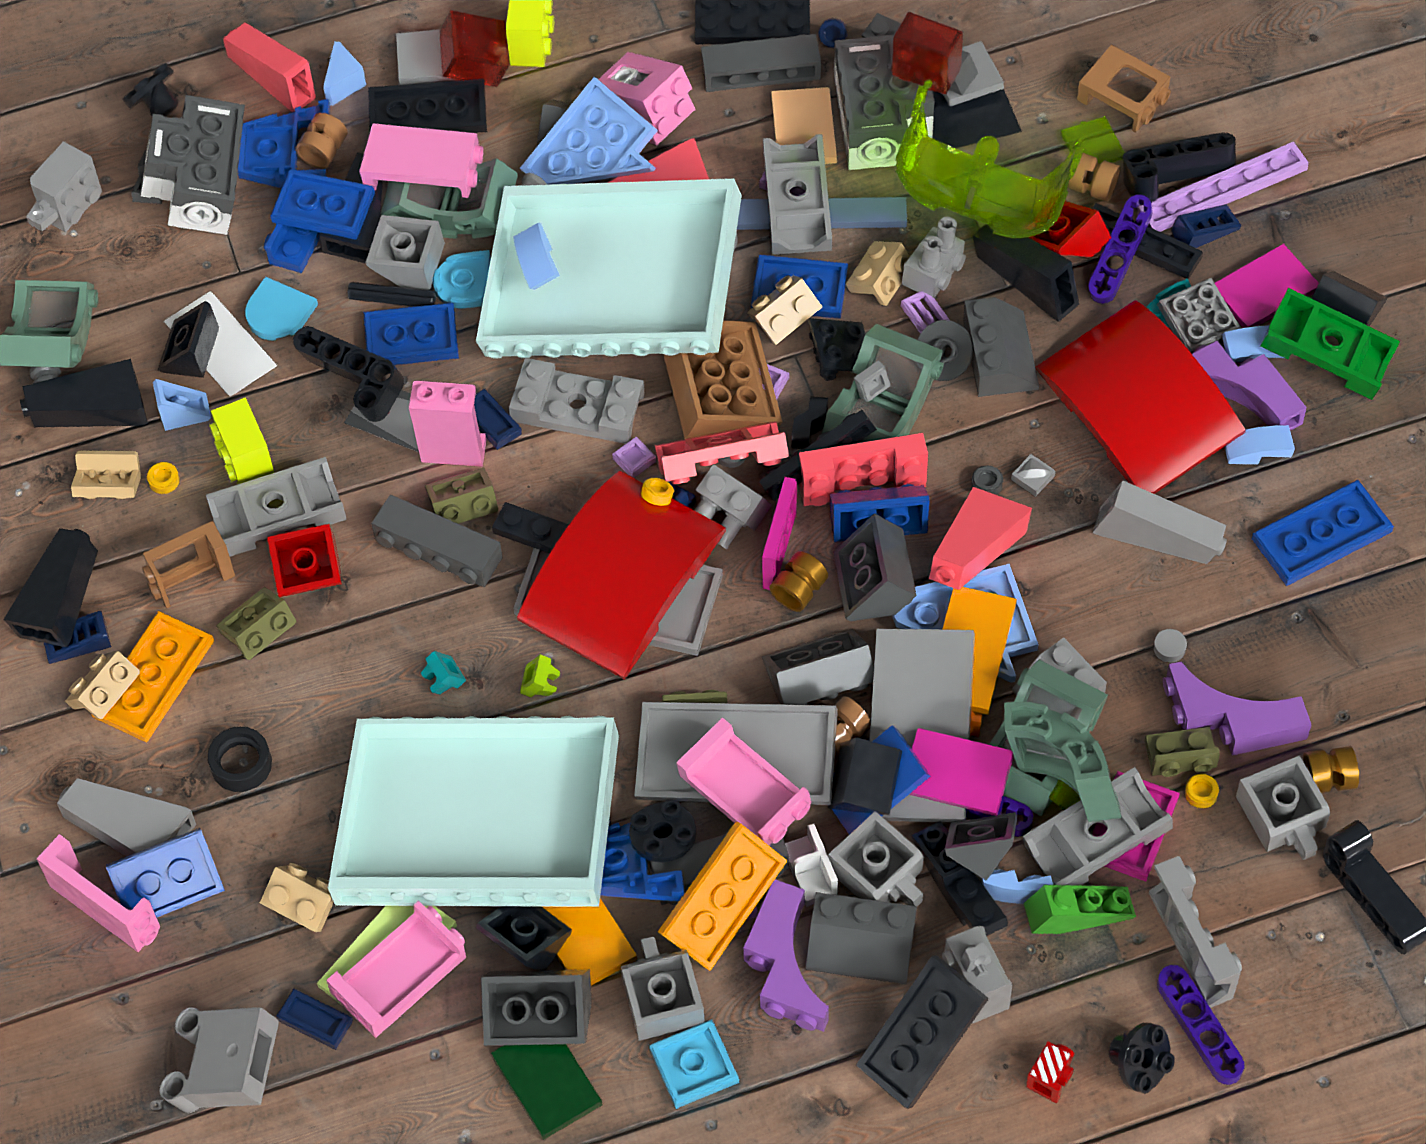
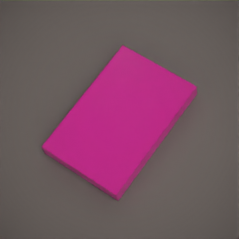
(1259, 286)
(779, 532)
(962, 771)
(1141, 858)

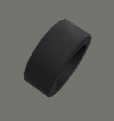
(242, 781)

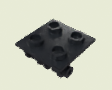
(835, 345)

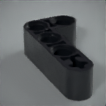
(1176, 161)
(346, 365)
(1375, 891)

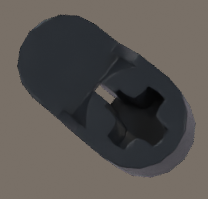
(809, 422)

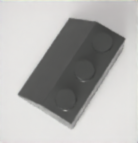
(1001, 347)
(874, 571)
(820, 668)
(861, 938)
(536, 1007)

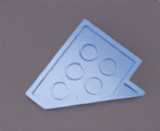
(593, 141)
(932, 602)

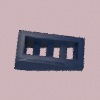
(1186, 228)
(90, 644)

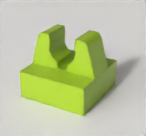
(536, 676)

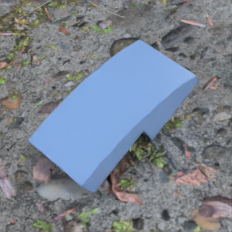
(534, 256)
(1246, 343)
(1260, 442)
(1005, 887)

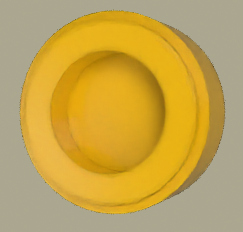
(163, 477)
(657, 491)
(1201, 791)

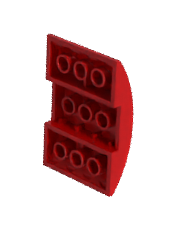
(1142, 397)
(617, 573)

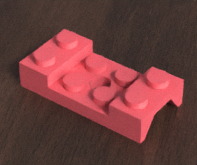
(678, 458)
(862, 464)

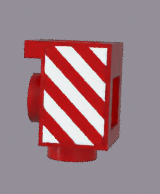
(1051, 1071)

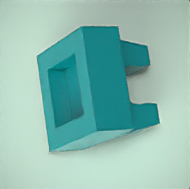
(445, 670)

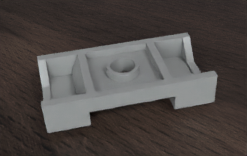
(802, 221)
(545, 396)
(307, 499)
(1071, 853)
(1211, 967)

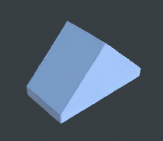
(343, 75)
(180, 405)

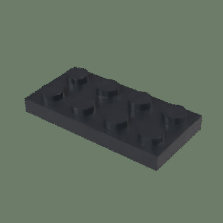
(749, 20)
(433, 105)
(922, 1031)

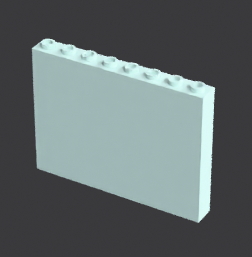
(635, 266)
(475, 812)

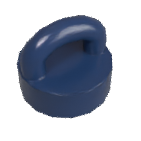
(832, 30)

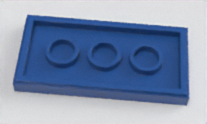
(1322, 532)

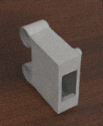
(227, 1061)

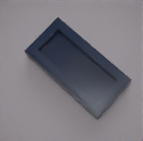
(494, 420)
(314, 1019)

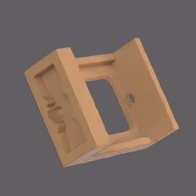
(1105, 69)
(210, 552)

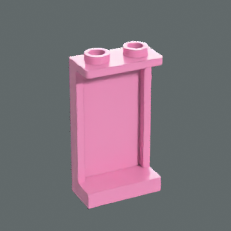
(421, 157)
(446, 423)
(743, 784)
(62, 870)
(399, 970)

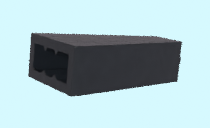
(357, 249)
(1031, 269)
(87, 398)
(55, 590)

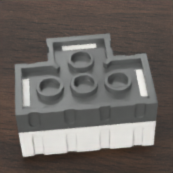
(873, 101)
(196, 163)

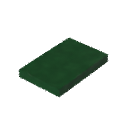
(547, 1084)

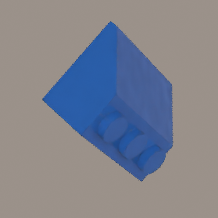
(902, 506)

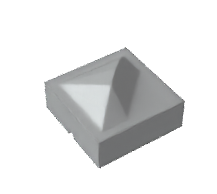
(872, 381)
(1033, 475)

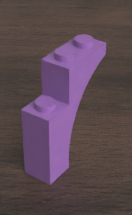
(1253, 385)
(1241, 722)
(772, 949)

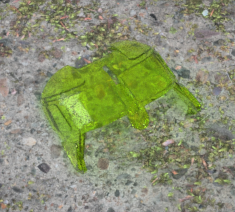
(1003, 198)

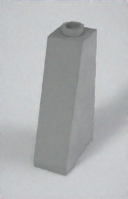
(1159, 525)
(123, 818)

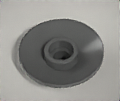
(945, 334)

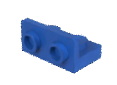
(290, 247)

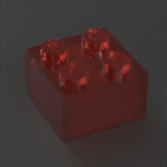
(474, 48)
(927, 52)

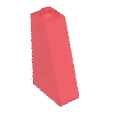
(271, 66)
(675, 164)
(978, 536)

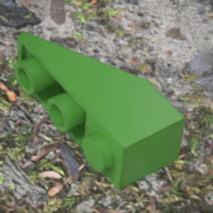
(1074, 907)

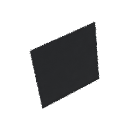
(973, 119)

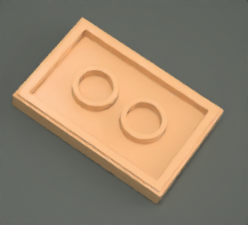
(802, 115)

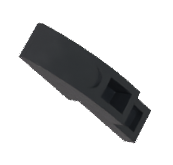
(958, 884)

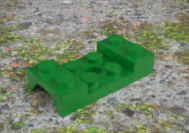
(1301, 330)

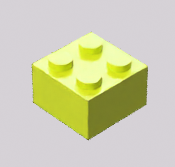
(528, 32)
(240, 442)

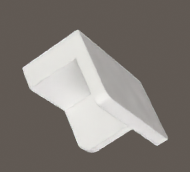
(811, 865)

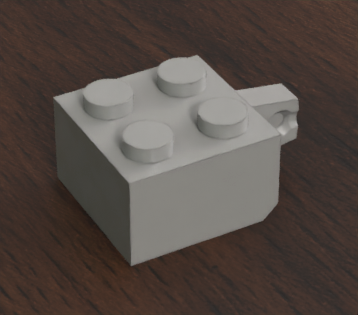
(63, 188)
(1284, 806)
(878, 863)
(976, 961)
(662, 992)

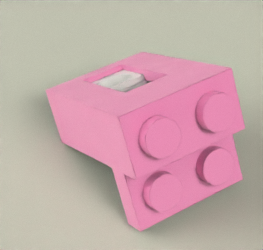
(653, 90)

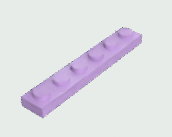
(1228, 185)

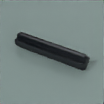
(391, 294)

